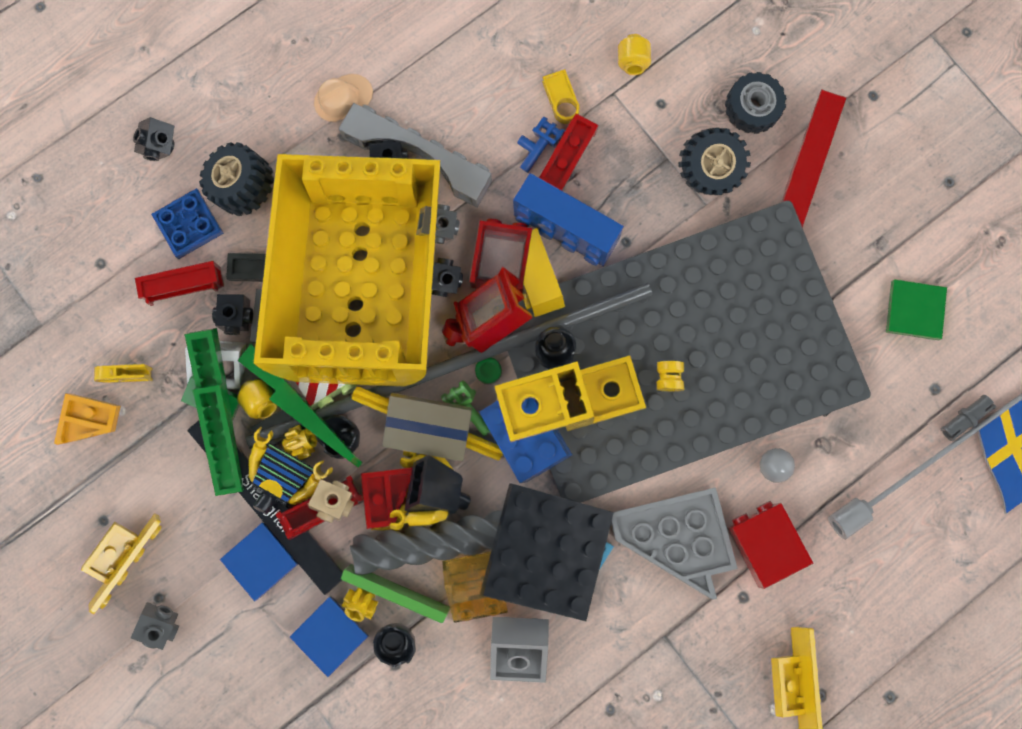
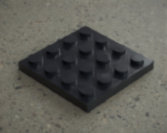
(546, 553)

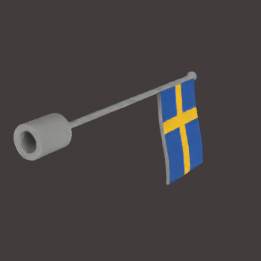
(1002, 450)

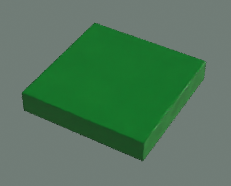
(916, 310)

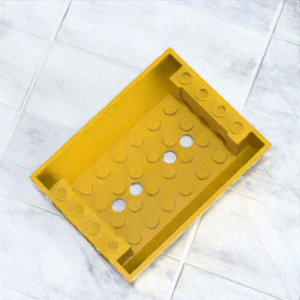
(315, 277)

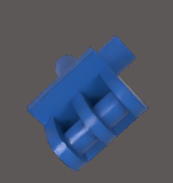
(537, 148)

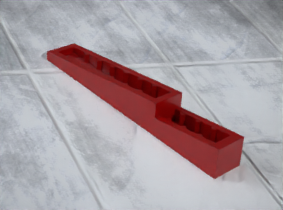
(813, 152)

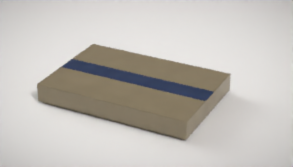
(427, 427)

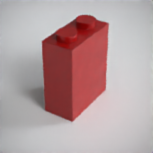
(769, 544)

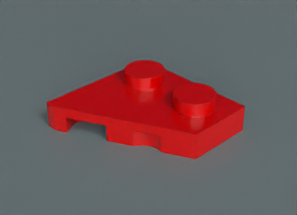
(383, 494)

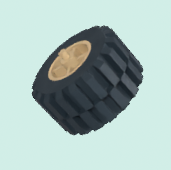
(714, 161)
(236, 179)

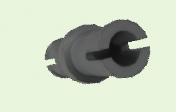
(968, 417)

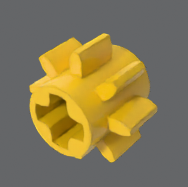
(299, 442)
(359, 604)

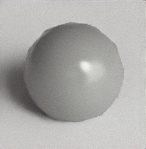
(777, 465)

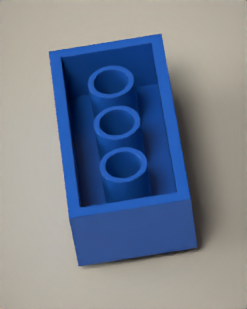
(566, 220)

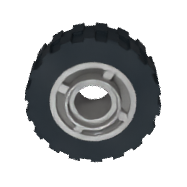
(766, 92)

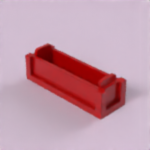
(569, 151)
(179, 282)
(302, 518)

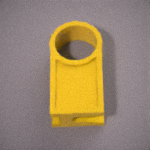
(560, 91)
(122, 373)

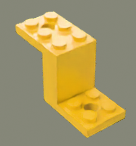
(569, 397)

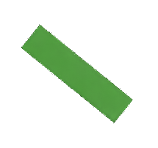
(397, 594)

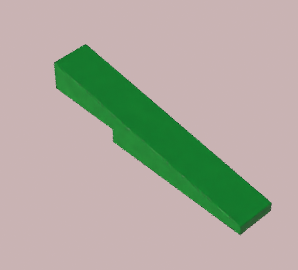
(297, 407)
(214, 410)

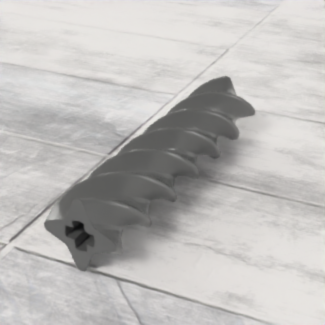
(422, 544)

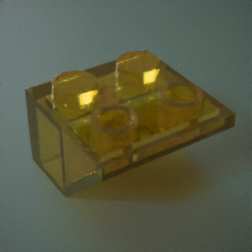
(463, 585)

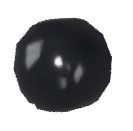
(555, 347)
(346, 431)
(394, 644)

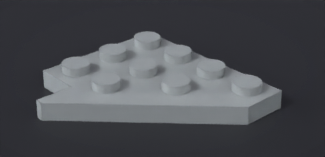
(680, 537)

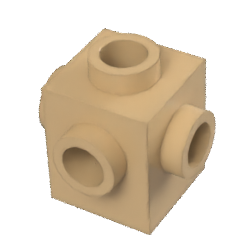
(327, 491)

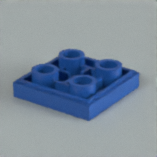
(187, 223)
(259, 562)
(329, 636)

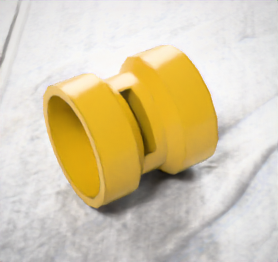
(670, 376)

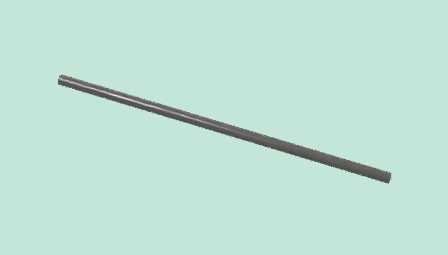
(473, 356)

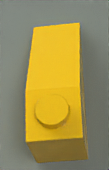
(540, 281)

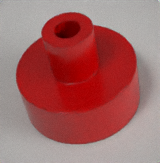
(452, 332)

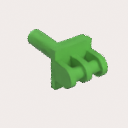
(456, 393)

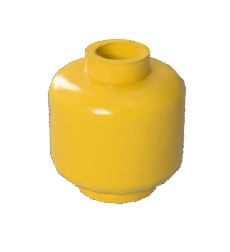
(634, 54)
(255, 400)

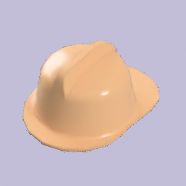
(338, 95)

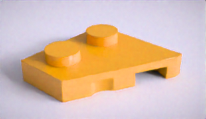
(85, 418)

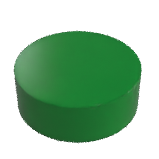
(488, 371)

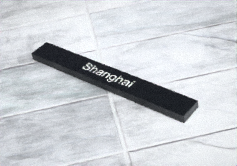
(303, 548)

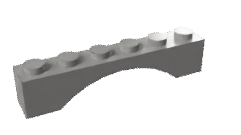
(466, 180)

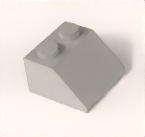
(519, 649)

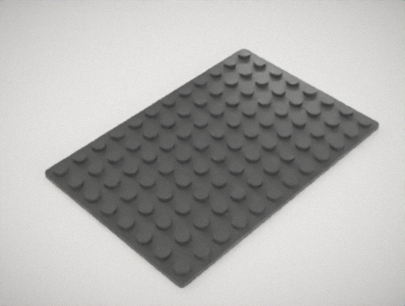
(753, 340)

